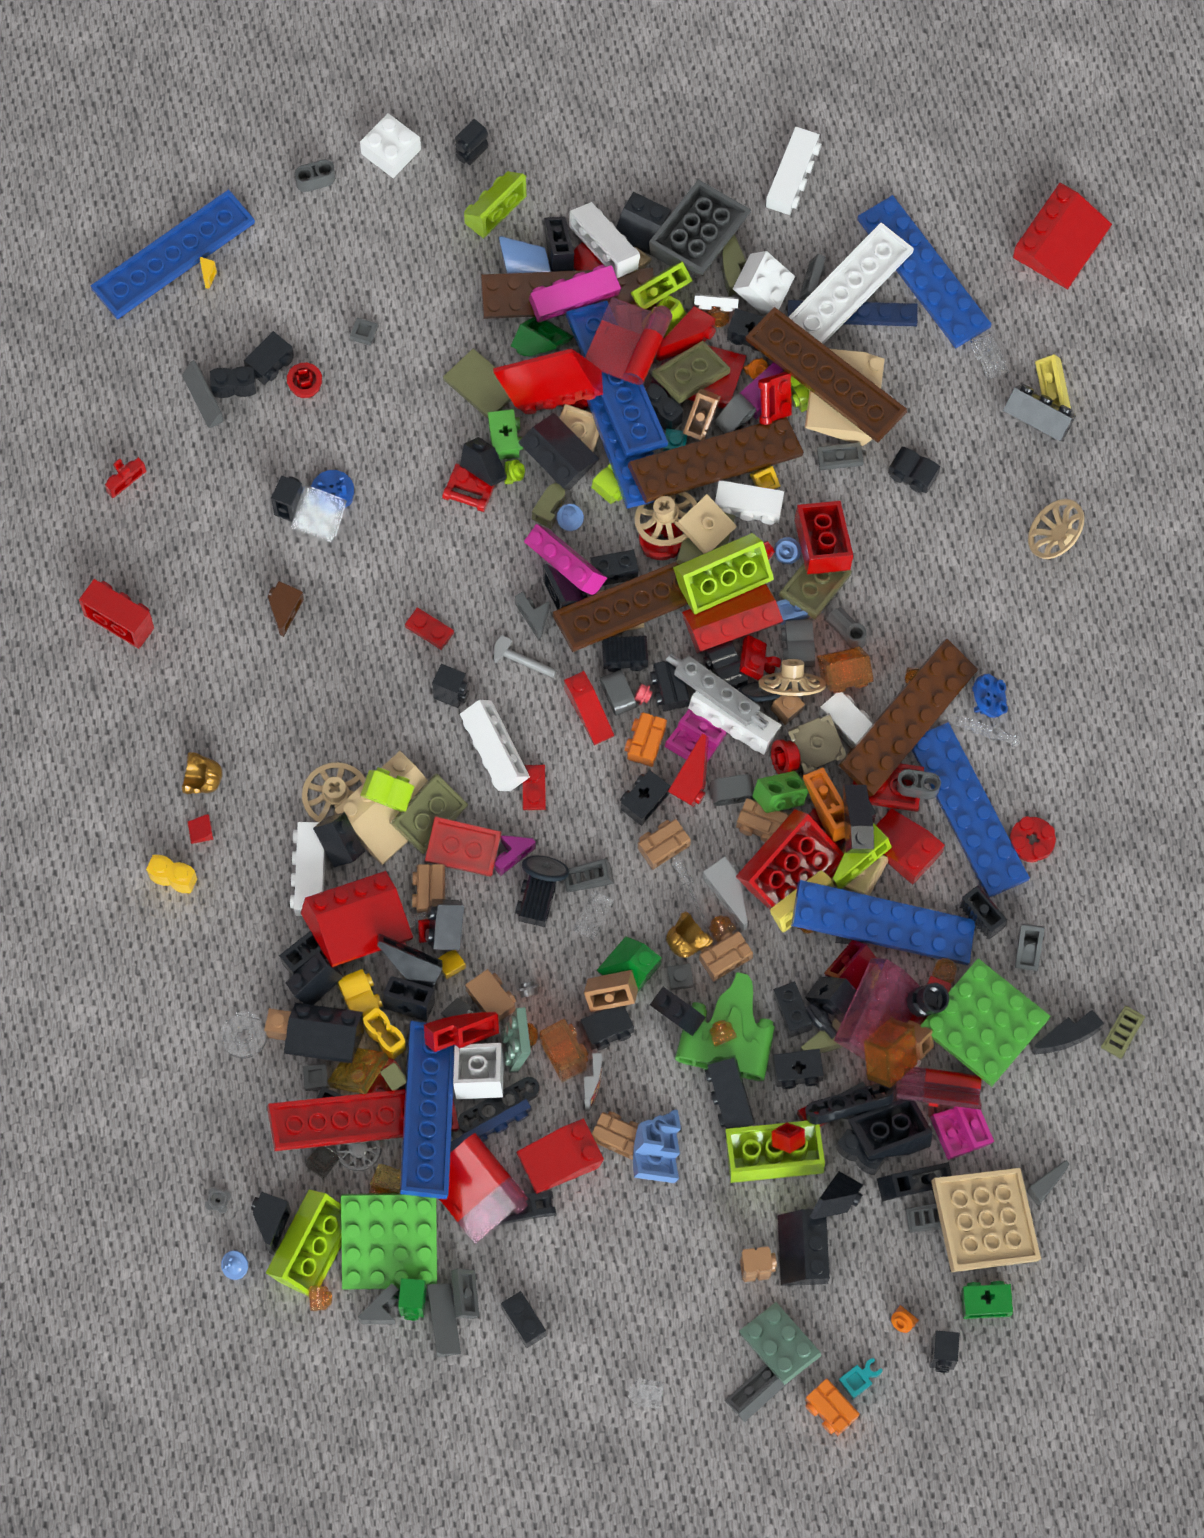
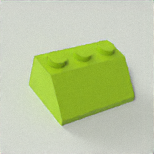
(496, 203)

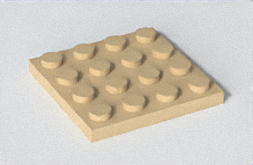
(985, 1219)

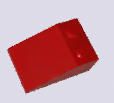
(912, 846)
(560, 1156)

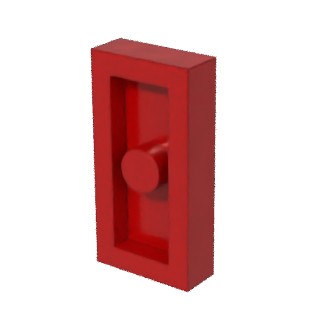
(429, 628)
(534, 788)

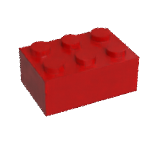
(823, 537)
(117, 613)

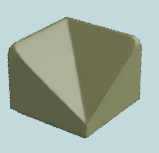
(394, 1077)

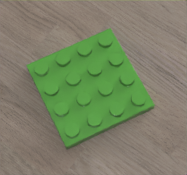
(986, 1022)
(387, 1240)

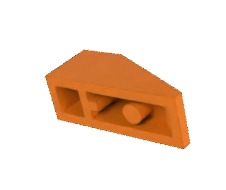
(827, 803)

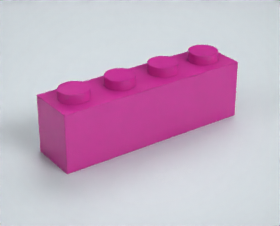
(574, 293)
(565, 559)

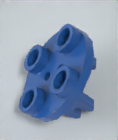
(342, 484)
(990, 696)

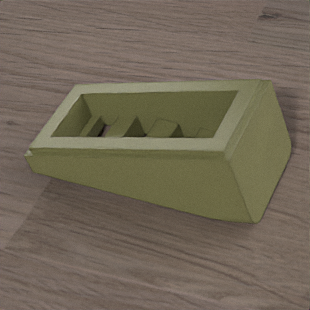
(1131, 1014)

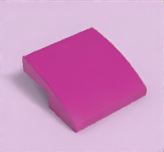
(689, 731)
(961, 1131)

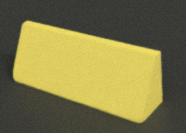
(1052, 380)
(783, 911)

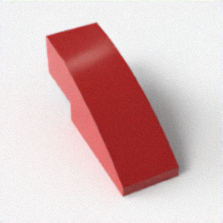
(460, 1030)

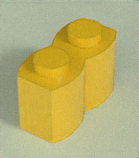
(166, 873)
(358, 993)
(389, 1037)

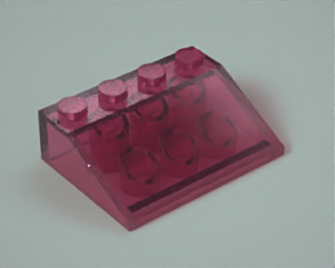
(877, 999)

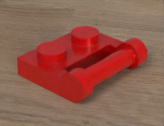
(775, 397)
(468, 482)

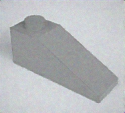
(727, 888)

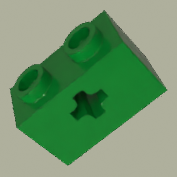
(412, 1299)
(999, 1306)

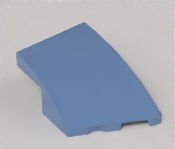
(523, 257)
(657, 1148)

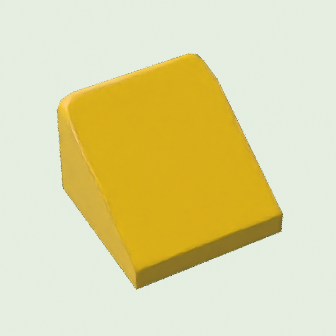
(208, 271)
(765, 478)
(452, 963)

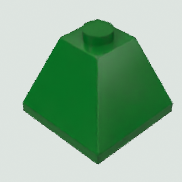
(539, 337)
(632, 956)

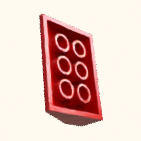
(1062, 236)
(550, 381)
(790, 855)
(353, 915)

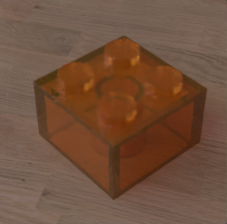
(845, 669)
(563, 1049)
(890, 1052)

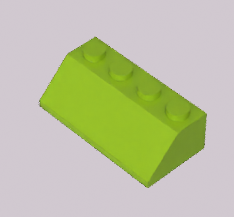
(724, 573)
(754, 1157)
(309, 1244)

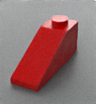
(691, 330)
(588, 707)
(692, 776)

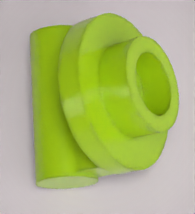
(514, 470)

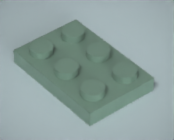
(517, 1040)
(780, 1343)

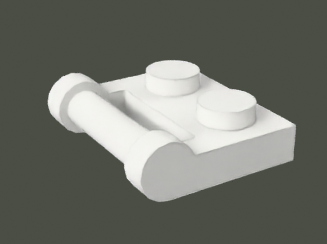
(723, 302)

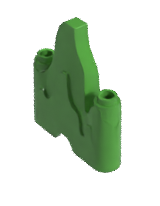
(752, 1041)

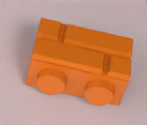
(646, 739)
(831, 1408)

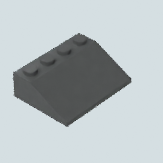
(698, 228)

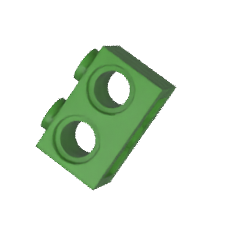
(780, 792)

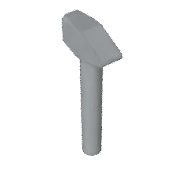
(502, 649)

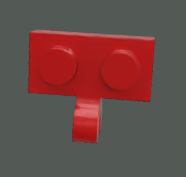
(126, 476)
(754, 658)

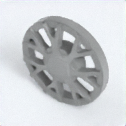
(357, 1151)

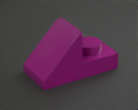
(518, 849)

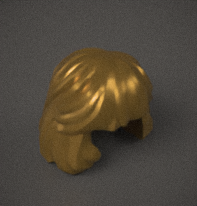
(201, 774)
(687, 937)

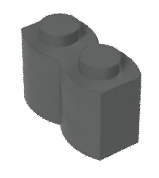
(799, 641)

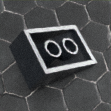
(892, 1130)

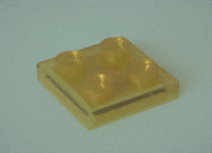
(360, 1073)

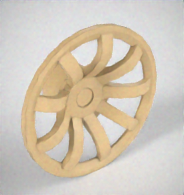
(664, 513)
(1060, 533)
(792, 672)
(333, 791)

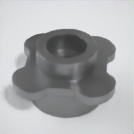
(528, 989)
(218, 1194)

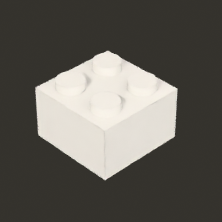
(390, 145)
(763, 282)
(478, 1071)

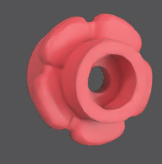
(643, 694)

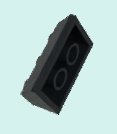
(559, 451)
(324, 1032)
(803, 1249)

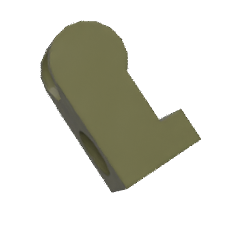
(545, 508)

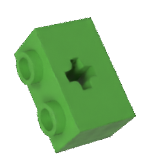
(505, 422)

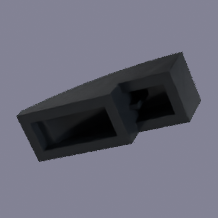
(1069, 1034)

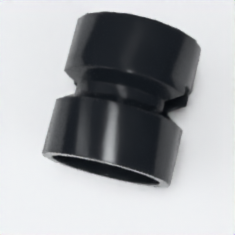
(927, 1000)

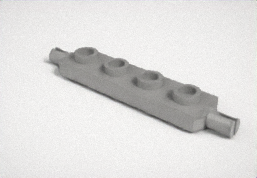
(717, 691)

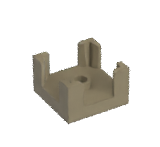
(817, 742)

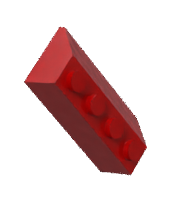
(733, 619)

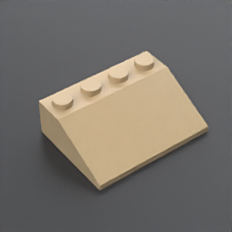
(827, 420)
(373, 819)

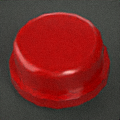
(304, 380)
(785, 756)

